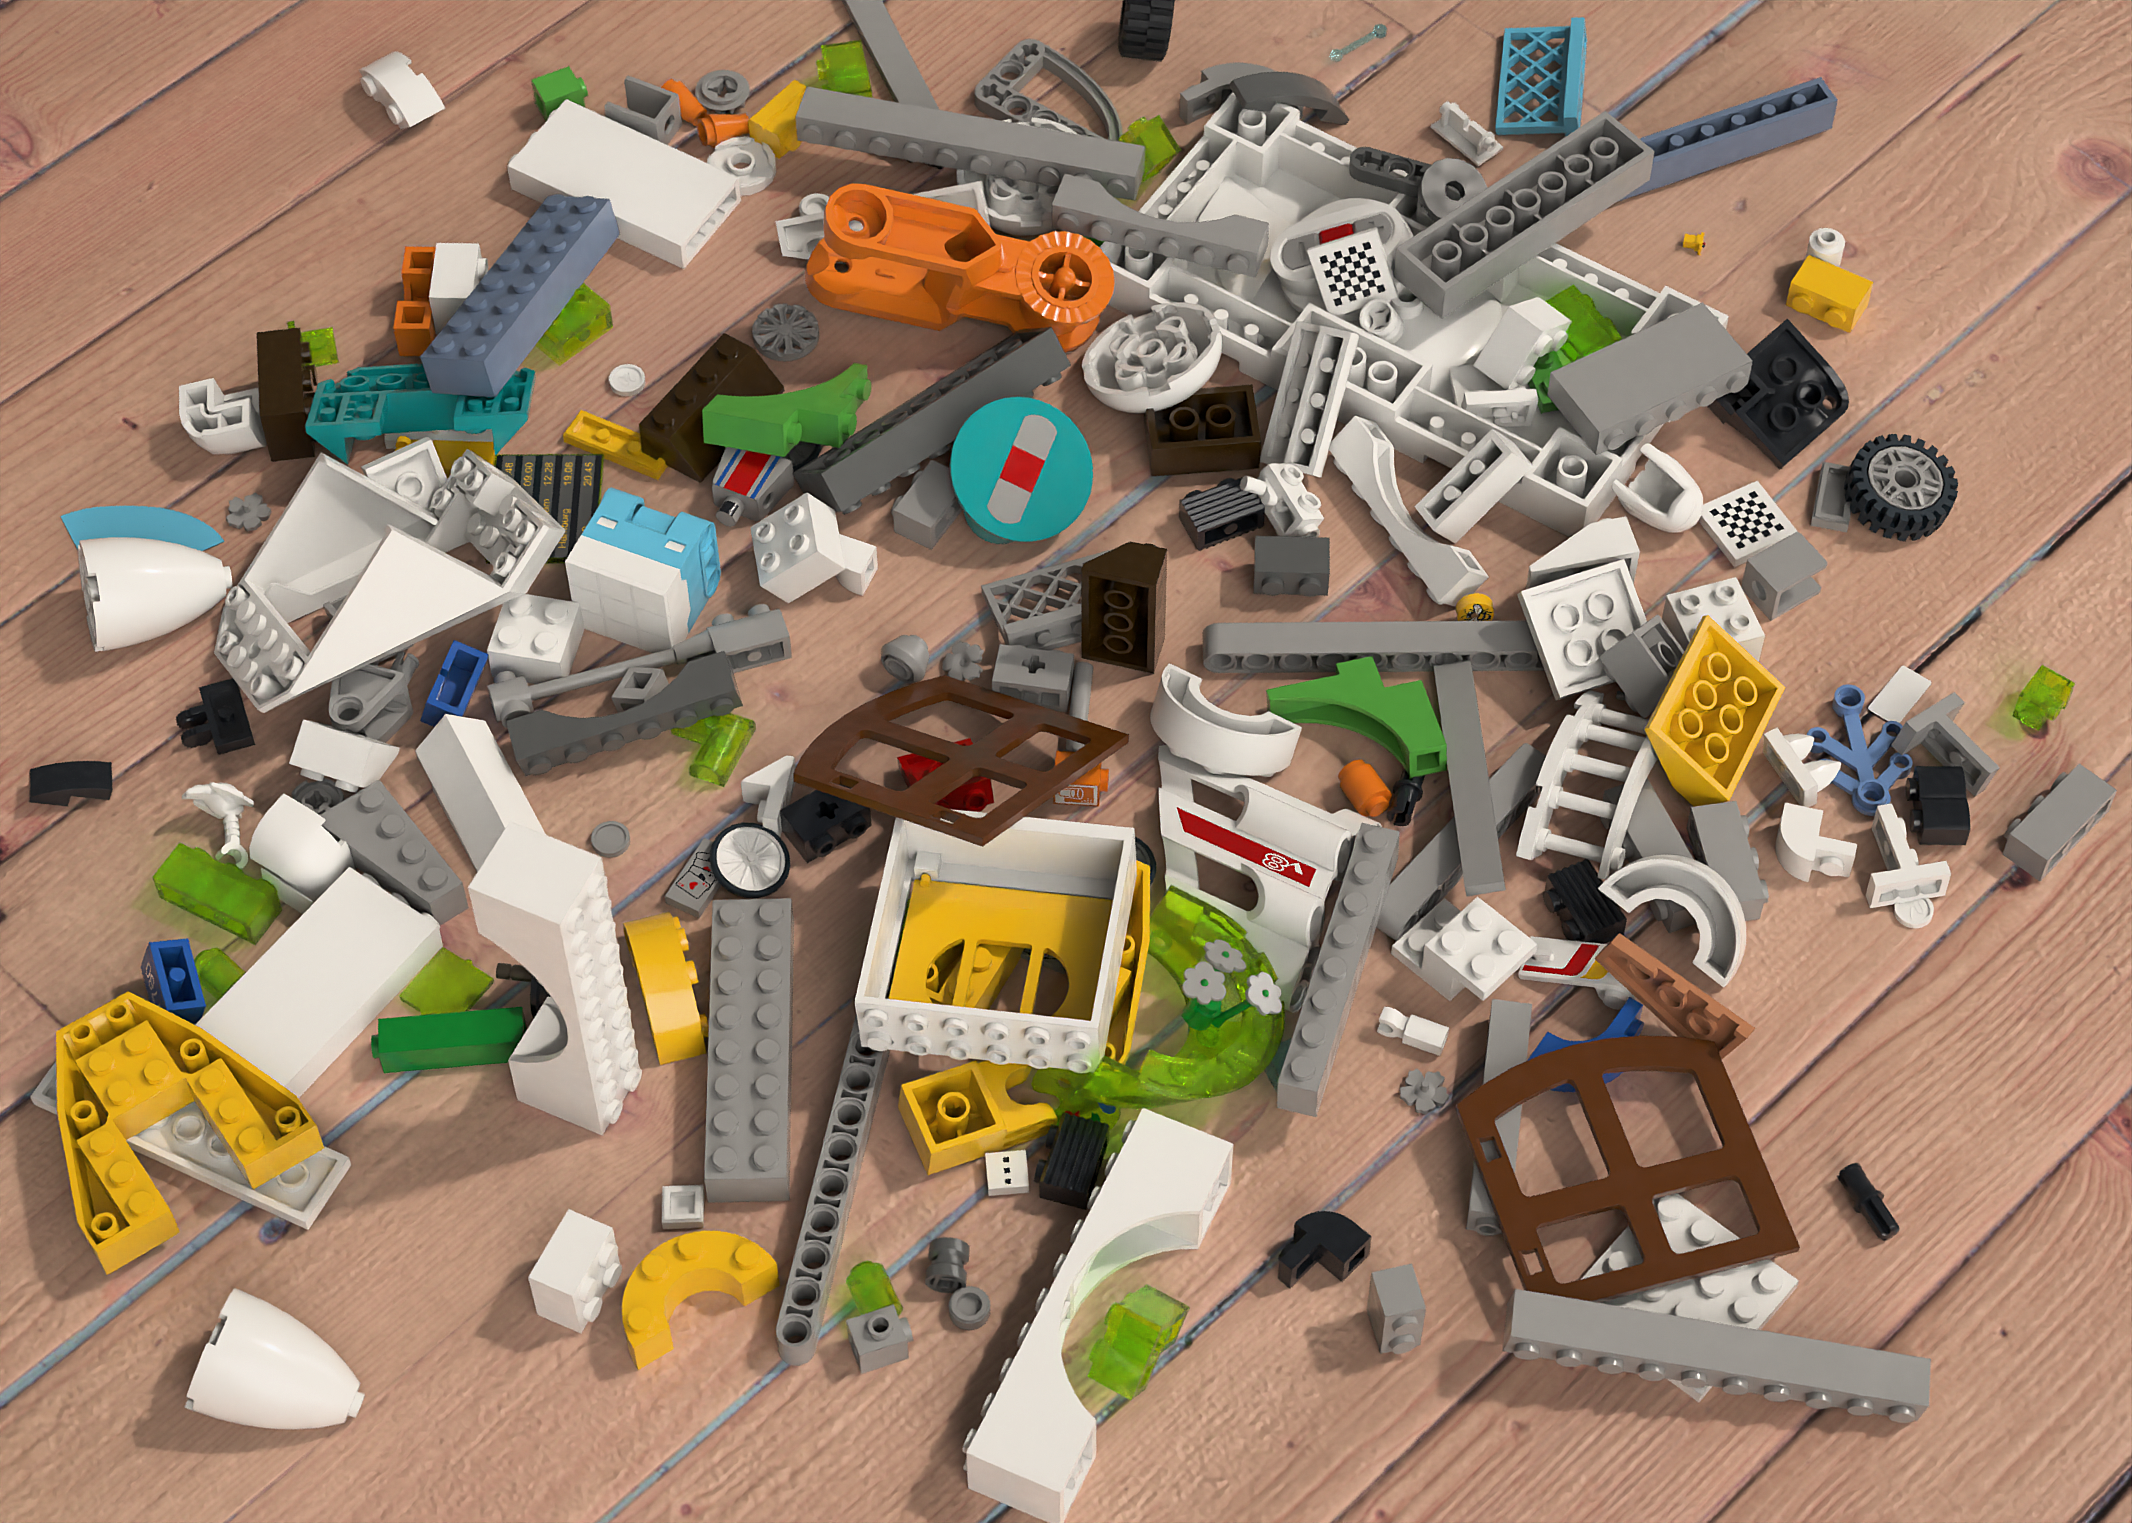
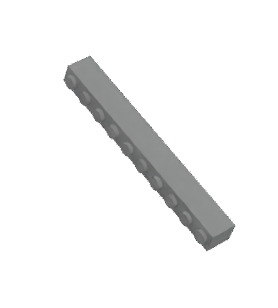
(967, 142)
(1717, 1356)

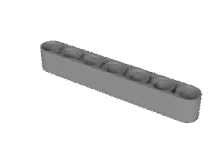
(1439, 863)

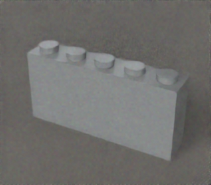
(1649, 378)

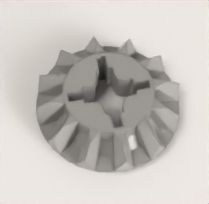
(713, 83)

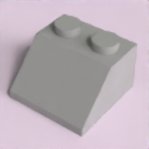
(1643, 664)

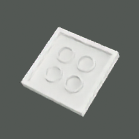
(1579, 621)

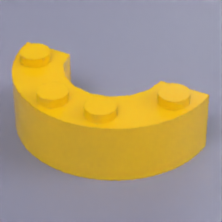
(666, 986)
(681, 1269)

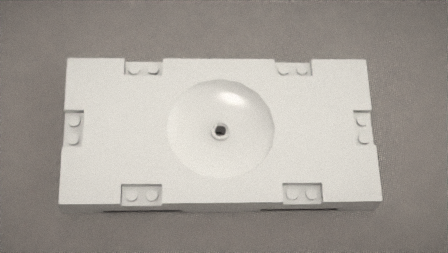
(1401, 383)

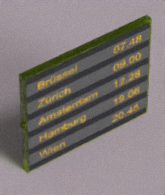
(563, 486)

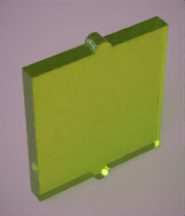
(446, 985)

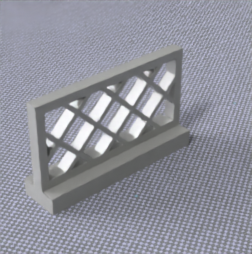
(1039, 629)

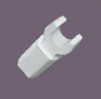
(1413, 1030)

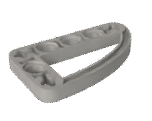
(1040, 57)

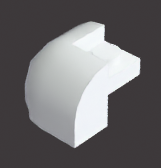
(221, 421)
(298, 848)

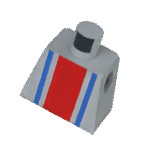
(749, 484)

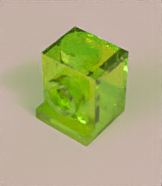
(2043, 698)

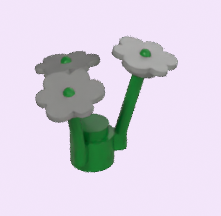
(1207, 990)

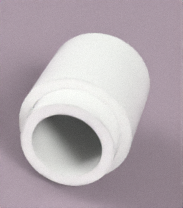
(1826, 245)

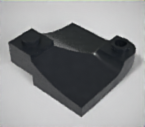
(1784, 396)

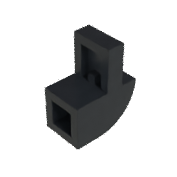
(1324, 1239)

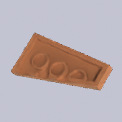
(1673, 998)

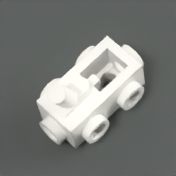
(1286, 500)

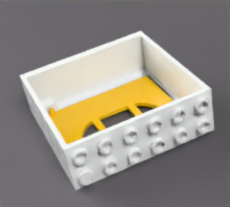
(1032, 888)

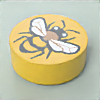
(1475, 608)

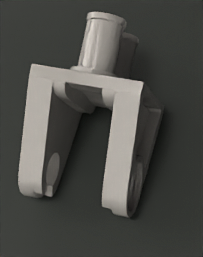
(374, 698)

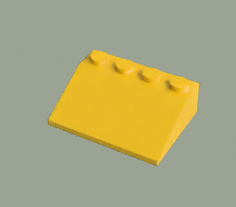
(1712, 715)

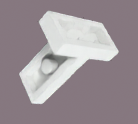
(1905, 877)

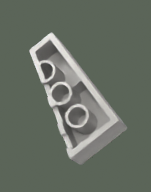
(396, 852)

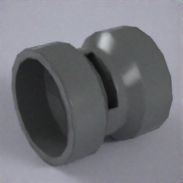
(947, 1266)

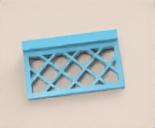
(1570, 87)

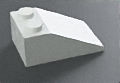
(1587, 549)

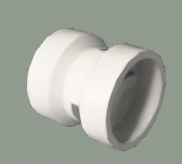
(1378, 315)

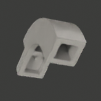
(1215, 89)

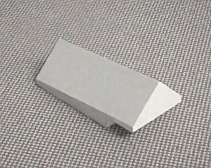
(474, 784)

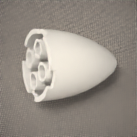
(145, 588)
(271, 1371)

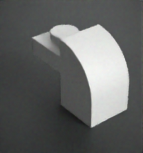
(1803, 850)

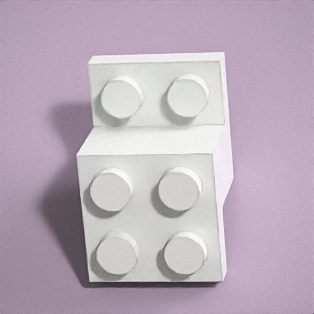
(1464, 949)

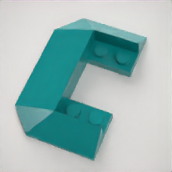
(401, 401)

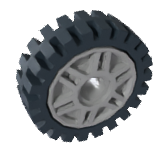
(1900, 487)

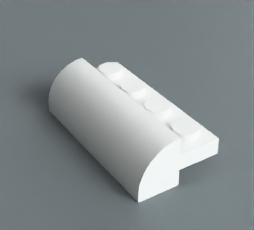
(1309, 397)

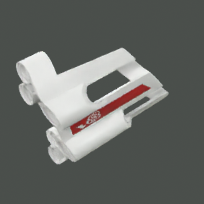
(1277, 842)

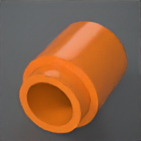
(1364, 788)

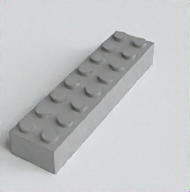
(1523, 214)
(750, 1051)

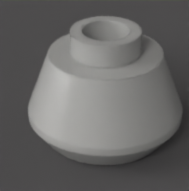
(906, 658)

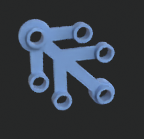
(1858, 756)

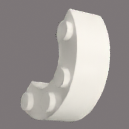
(1218, 737)
(1701, 893)

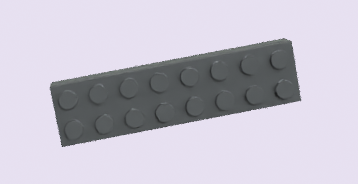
(931, 420)

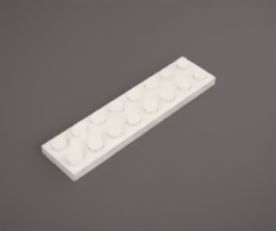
(192, 1147)

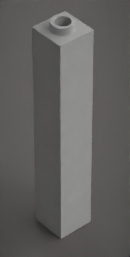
(1504, 1049)

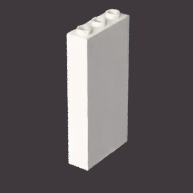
(657, 193)
(324, 980)

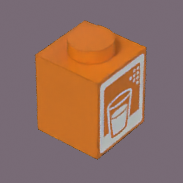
(1084, 790)

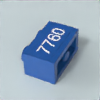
(173, 979)

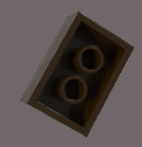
(285, 392)
(1205, 433)

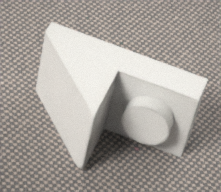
(771, 790)

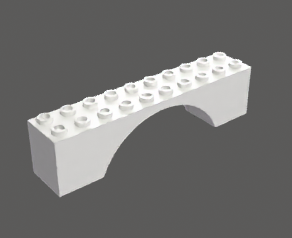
(555, 918)
(1155, 1200)

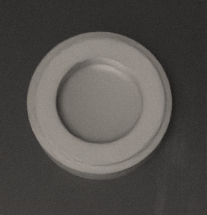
(969, 1308)

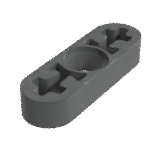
(1376, 159)

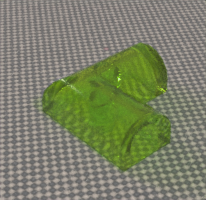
(721, 747)

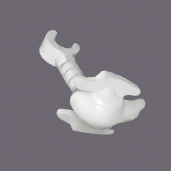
(224, 802)

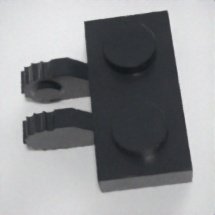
(226, 719)

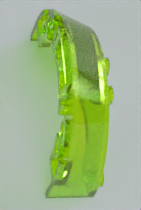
(1210, 1059)

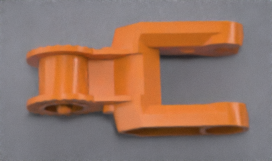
(943, 262)

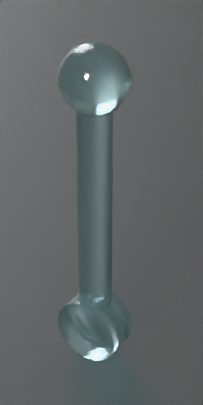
(1379, 32)

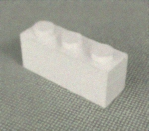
(1473, 486)

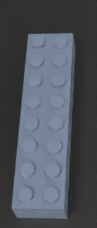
(520, 296)

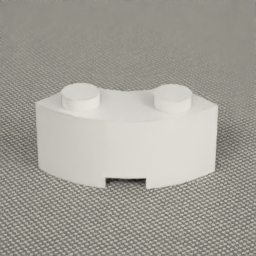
(398, 88)

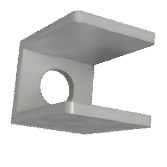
(653, 103)
(1782, 575)

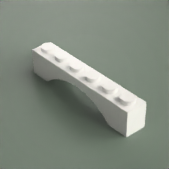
(1368, 460)

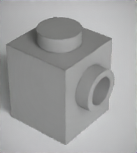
(879, 1338)

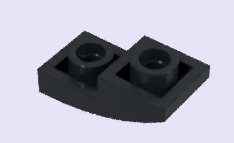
(59, 781)

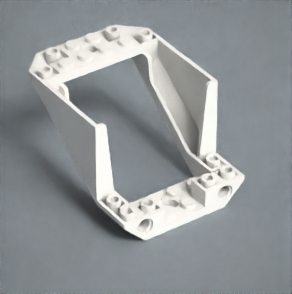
(389, 560)

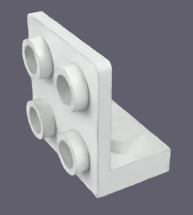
(1489, 400)

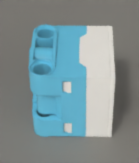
(643, 572)

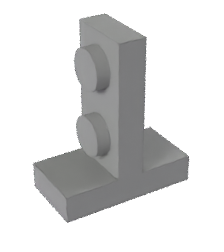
(1947, 742)

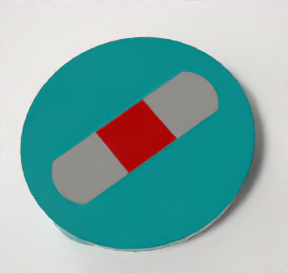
(1020, 471)

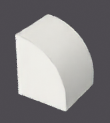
(860, 564)

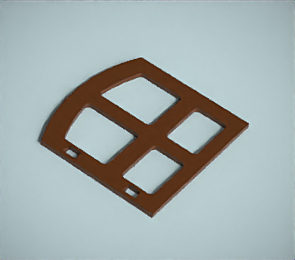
(960, 762)
(1627, 1184)

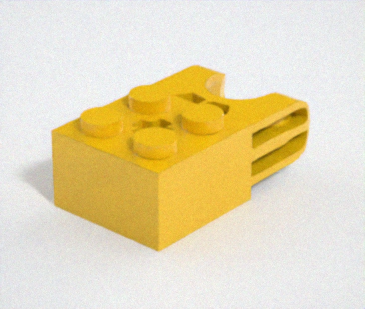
(969, 1113)

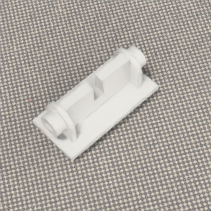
(1466, 134)

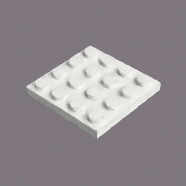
(1733, 1297)

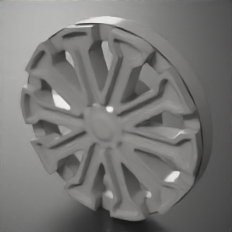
(785, 332)

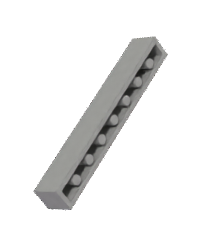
(1338, 970)

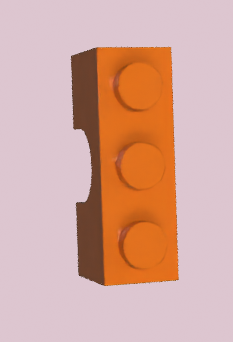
(413, 316)

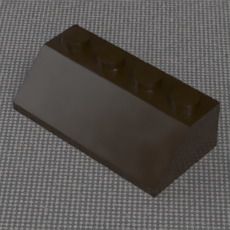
(676, 423)
(1124, 606)

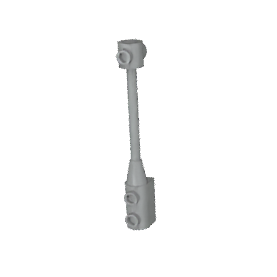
(746, 641)

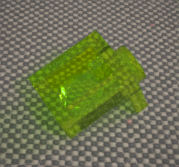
(322, 345)

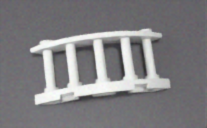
(1564, 758)

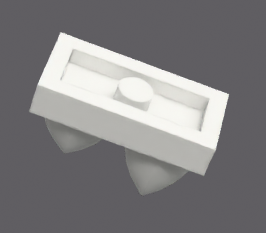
(1786, 757)

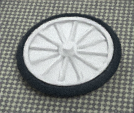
(749, 860)

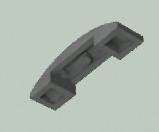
(1266, 89)

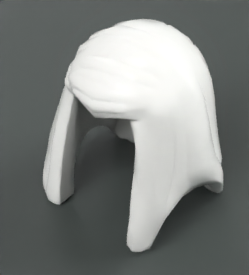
(1662, 493)

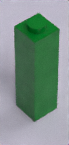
(448, 1039)

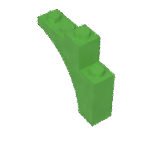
(781, 421)
(1358, 701)

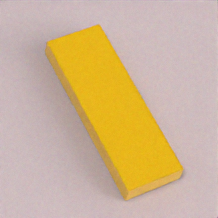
(613, 441)

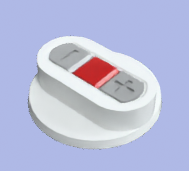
(1326, 224)

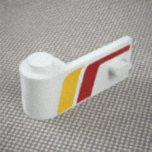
(1574, 965)

